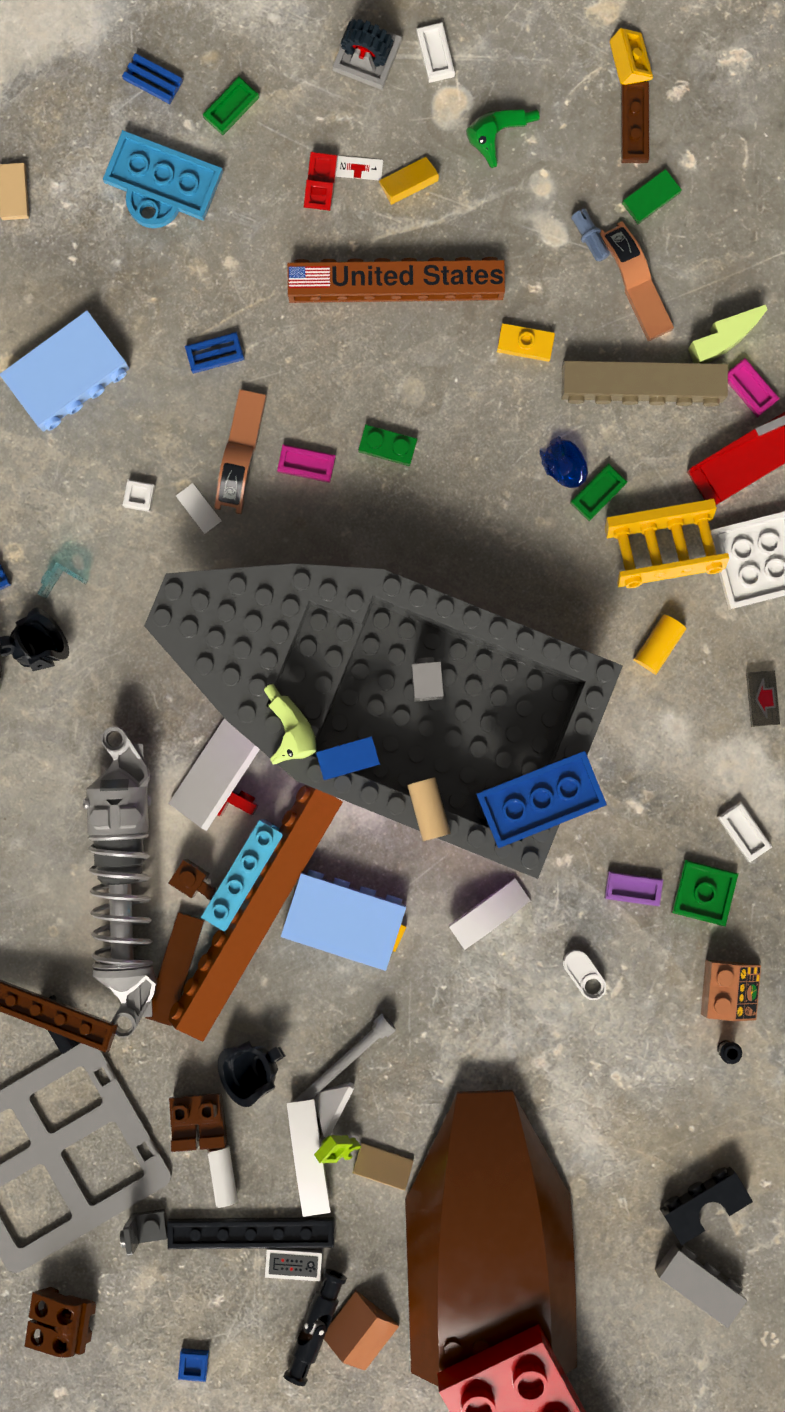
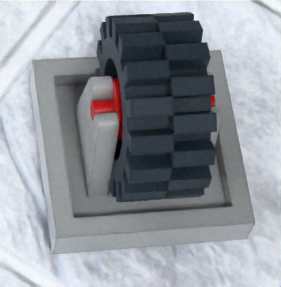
(367, 53)

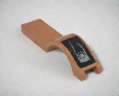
(637, 281)
(240, 450)

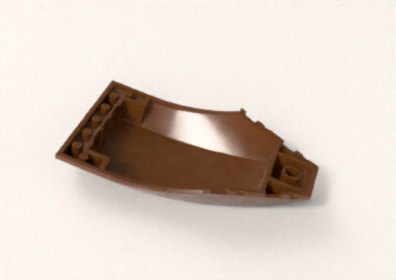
(488, 1238)

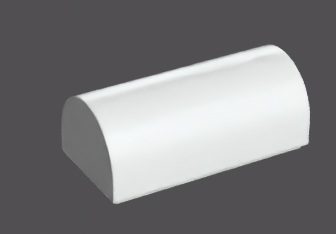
(222, 1176)

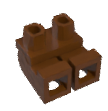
(196, 1110)
(61, 1322)

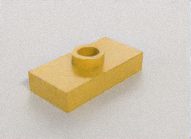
(525, 342)

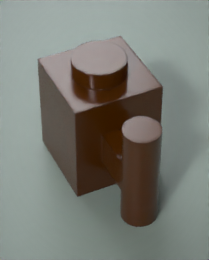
(191, 879)

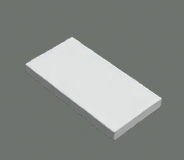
(214, 775)

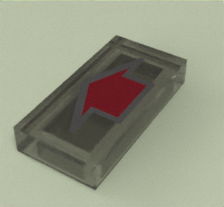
(762, 698)

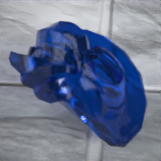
(564, 463)

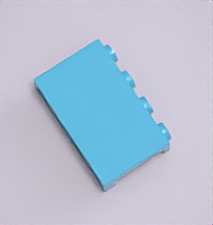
(242, 874)

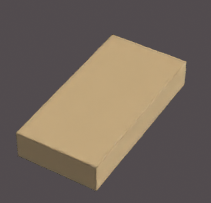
(13, 192)

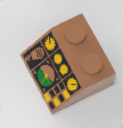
(730, 990)

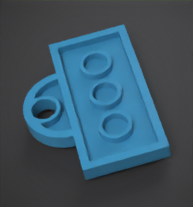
(161, 180)

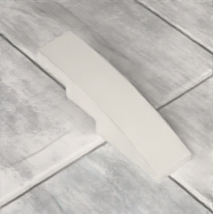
(309, 1172)

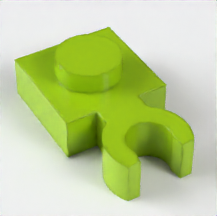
(335, 1147)

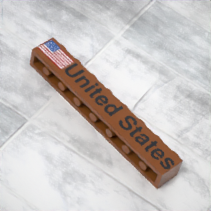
(396, 280)

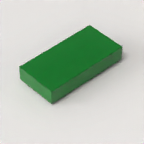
(231, 105)
(651, 196)
(598, 492)

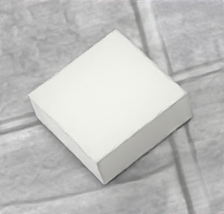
(138, 495)

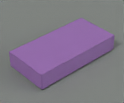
(633, 888)

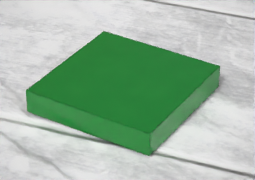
(704, 893)

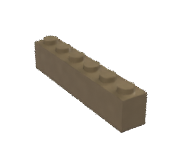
(644, 382)

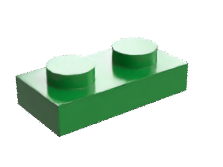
(387, 445)

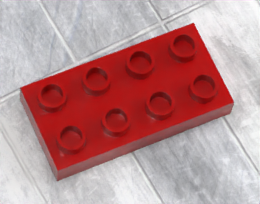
(510, 1377)

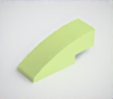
(725, 335)

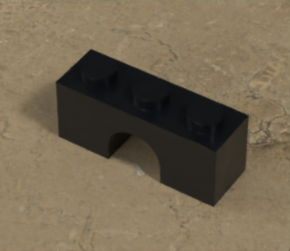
(684, 1211)

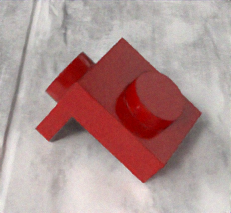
(242, 801)

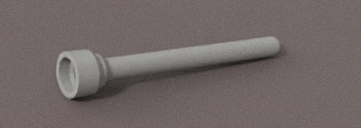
(381, 1028)

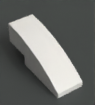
(489, 913)

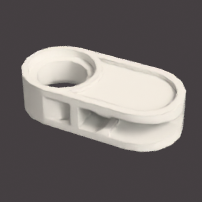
(581, 970)

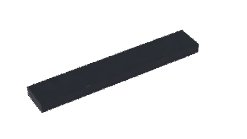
(250, 1233)

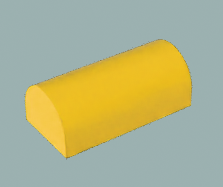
(660, 644)

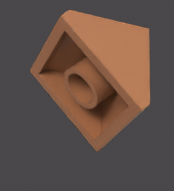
(359, 1331)

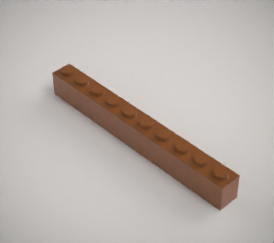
(234, 948)

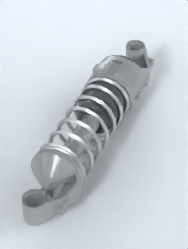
(118, 826)

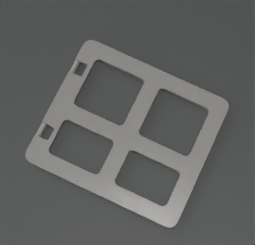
(48, 1149)

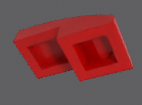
(320, 181)

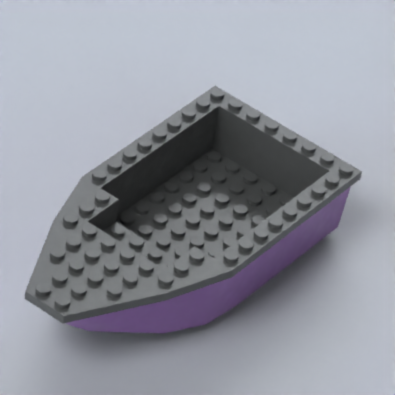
(345, 655)

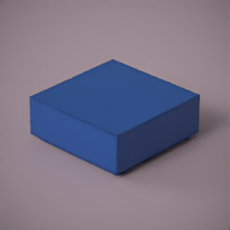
(193, 1365)

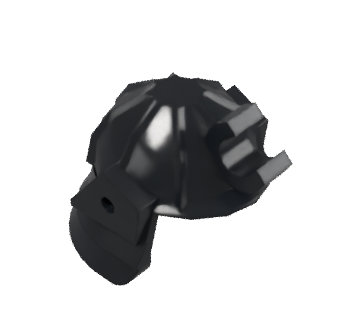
(36, 641)
(248, 1072)

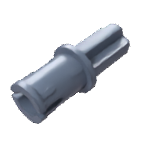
(590, 235)

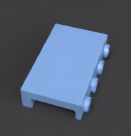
(65, 372)
(344, 919)

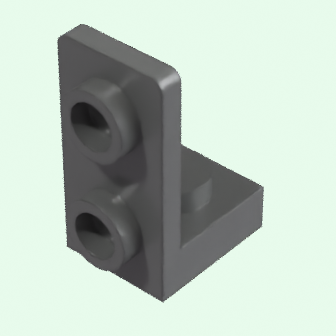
(143, 1228)

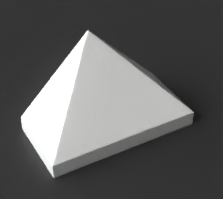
(331, 1104)

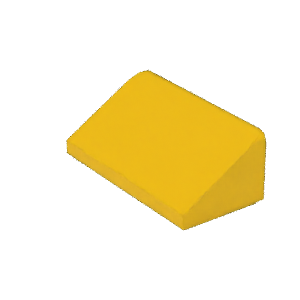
(630, 57)
(409, 180)

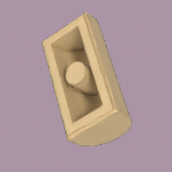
(429, 809)

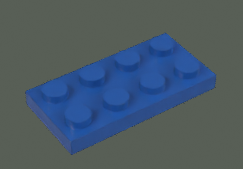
(541, 799)

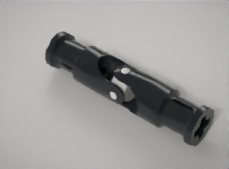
(313, 1329)

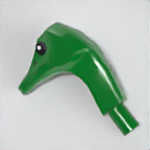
(484, 129)

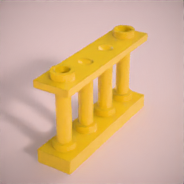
(674, 519)

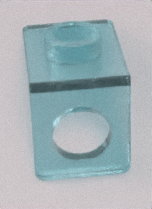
(51, 577)

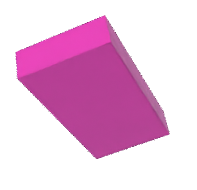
(751, 387)
(306, 463)

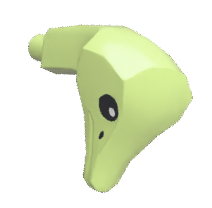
(299, 737)

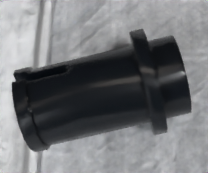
(734, 1055)

